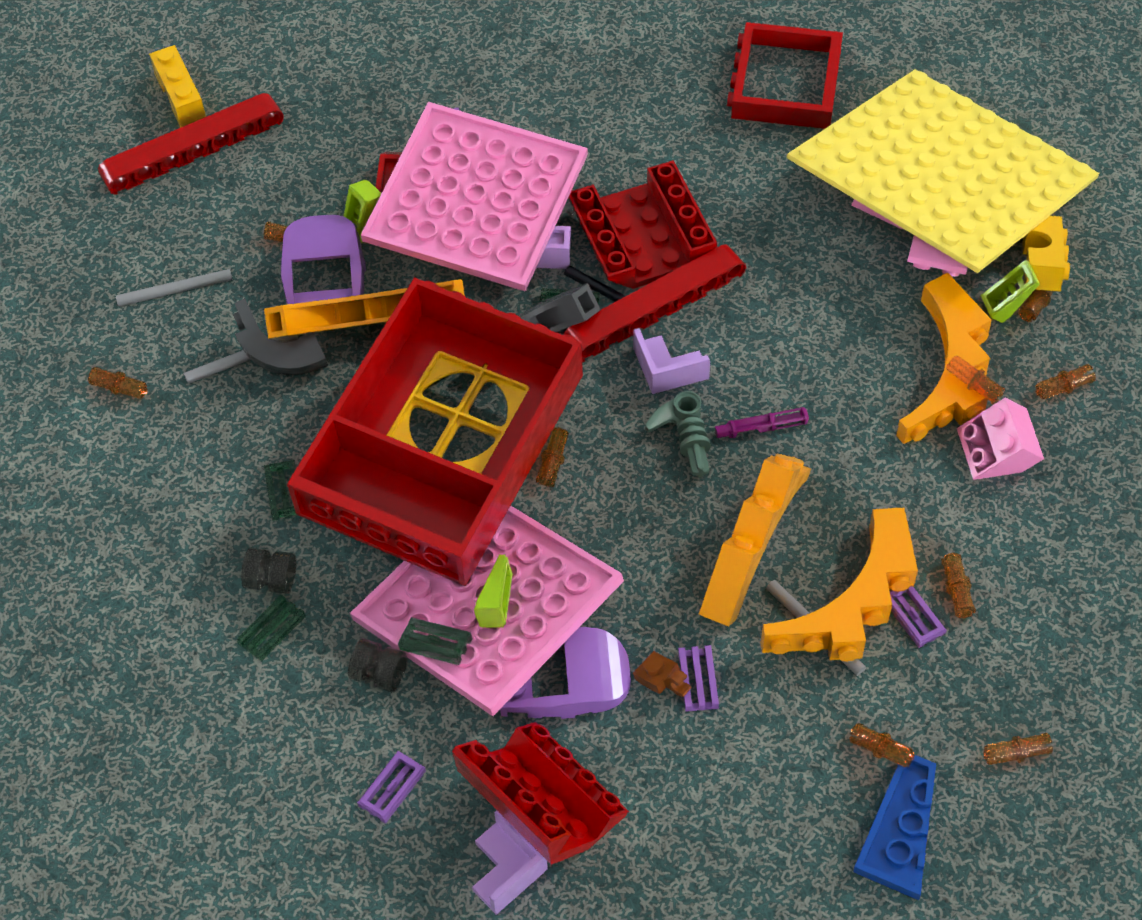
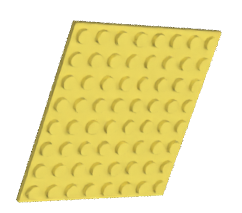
(944, 169)

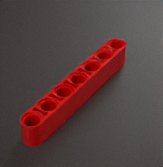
(190, 142)
(657, 299)

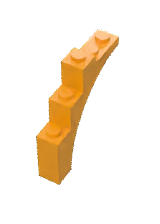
(338, 312)
(962, 330)
(757, 520)
(866, 601)

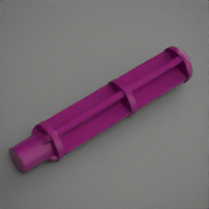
(762, 423)

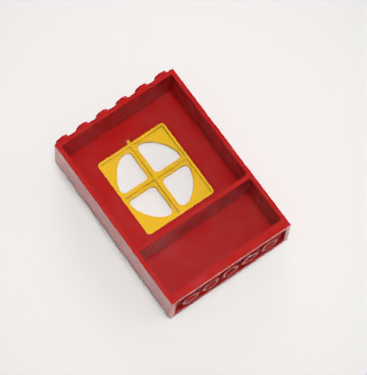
(412, 503)

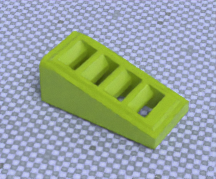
(360, 203)
(1004, 310)
(494, 598)

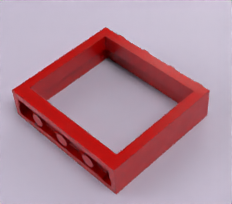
(778, 110)

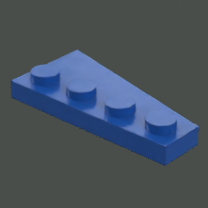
(899, 833)

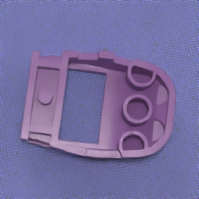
(322, 239)
(595, 677)

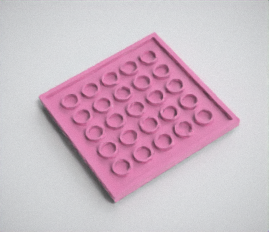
(475, 196)
(549, 599)

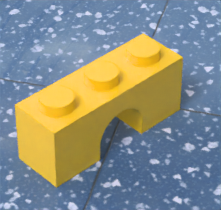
(178, 85)
(1048, 253)

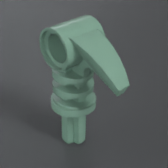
(689, 426)

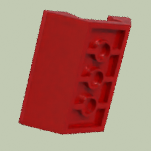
(644, 228)
(541, 791)

